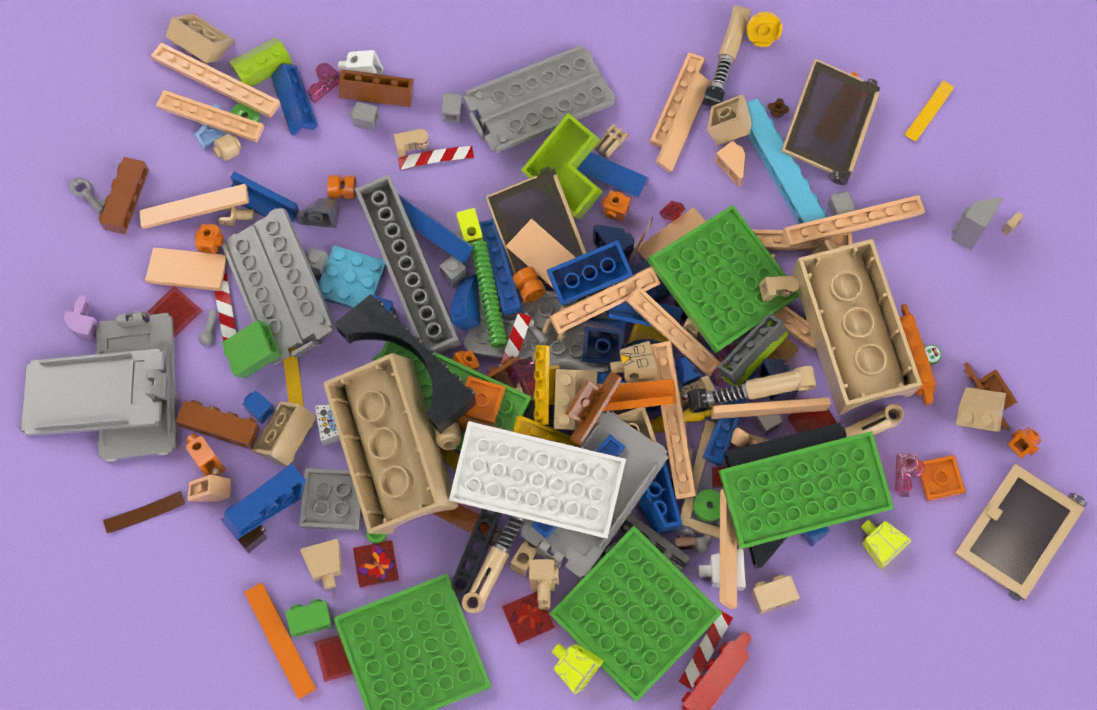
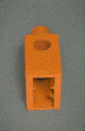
(204, 455)

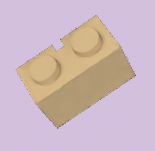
(774, 594)

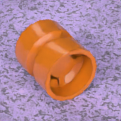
(336, 183)
(527, 282)

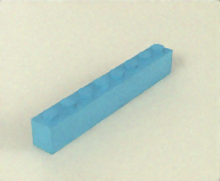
(781, 166)

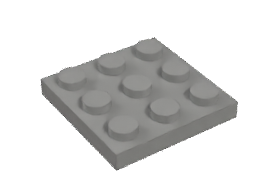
(329, 501)

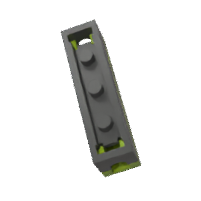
(753, 350)

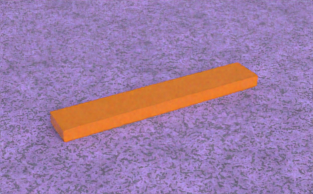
(280, 641)

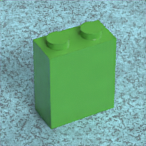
(251, 349)

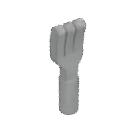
(536, 332)

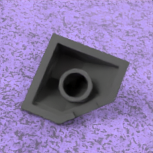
(320, 213)

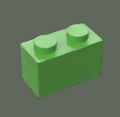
(309, 618)

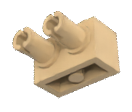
(543, 578)

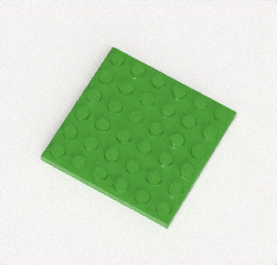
(717, 277)
(636, 613)
(413, 649)

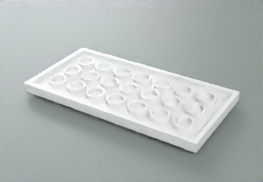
(537, 479)

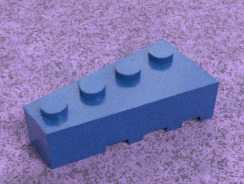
(265, 502)
(660, 504)

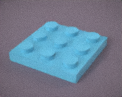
(350, 277)

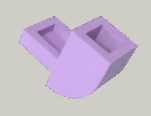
(78, 321)

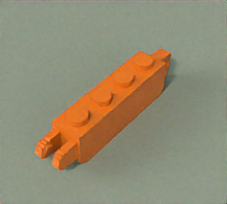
(919, 355)

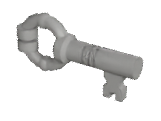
(86, 193)

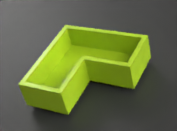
(565, 152)

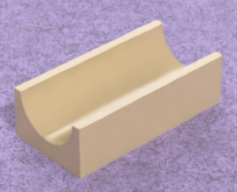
(855, 326)
(389, 443)

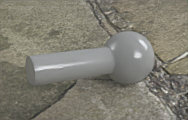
(207, 337)
(702, 543)

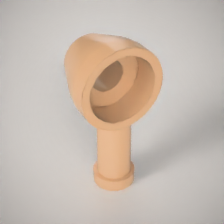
(741, 438)

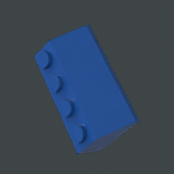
(589, 272)

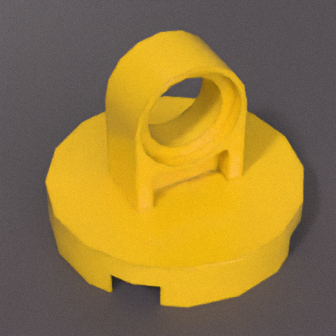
(764, 29)

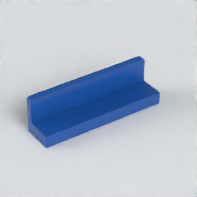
(293, 98)
(613, 174)
(263, 199)
(626, 313)

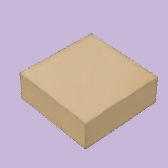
(1012, 223)

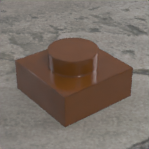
(685, 542)

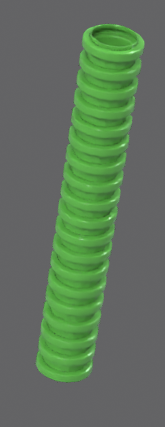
(488, 294)

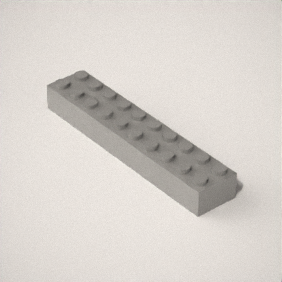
(407, 265)

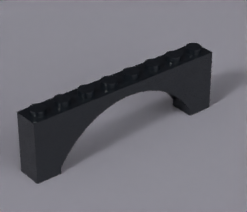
(373, 322)

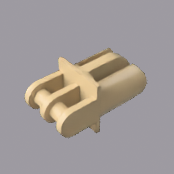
(610, 141)

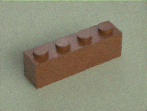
(376, 88)
(123, 195)
(217, 424)

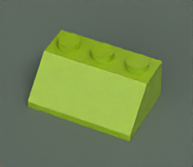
(260, 62)

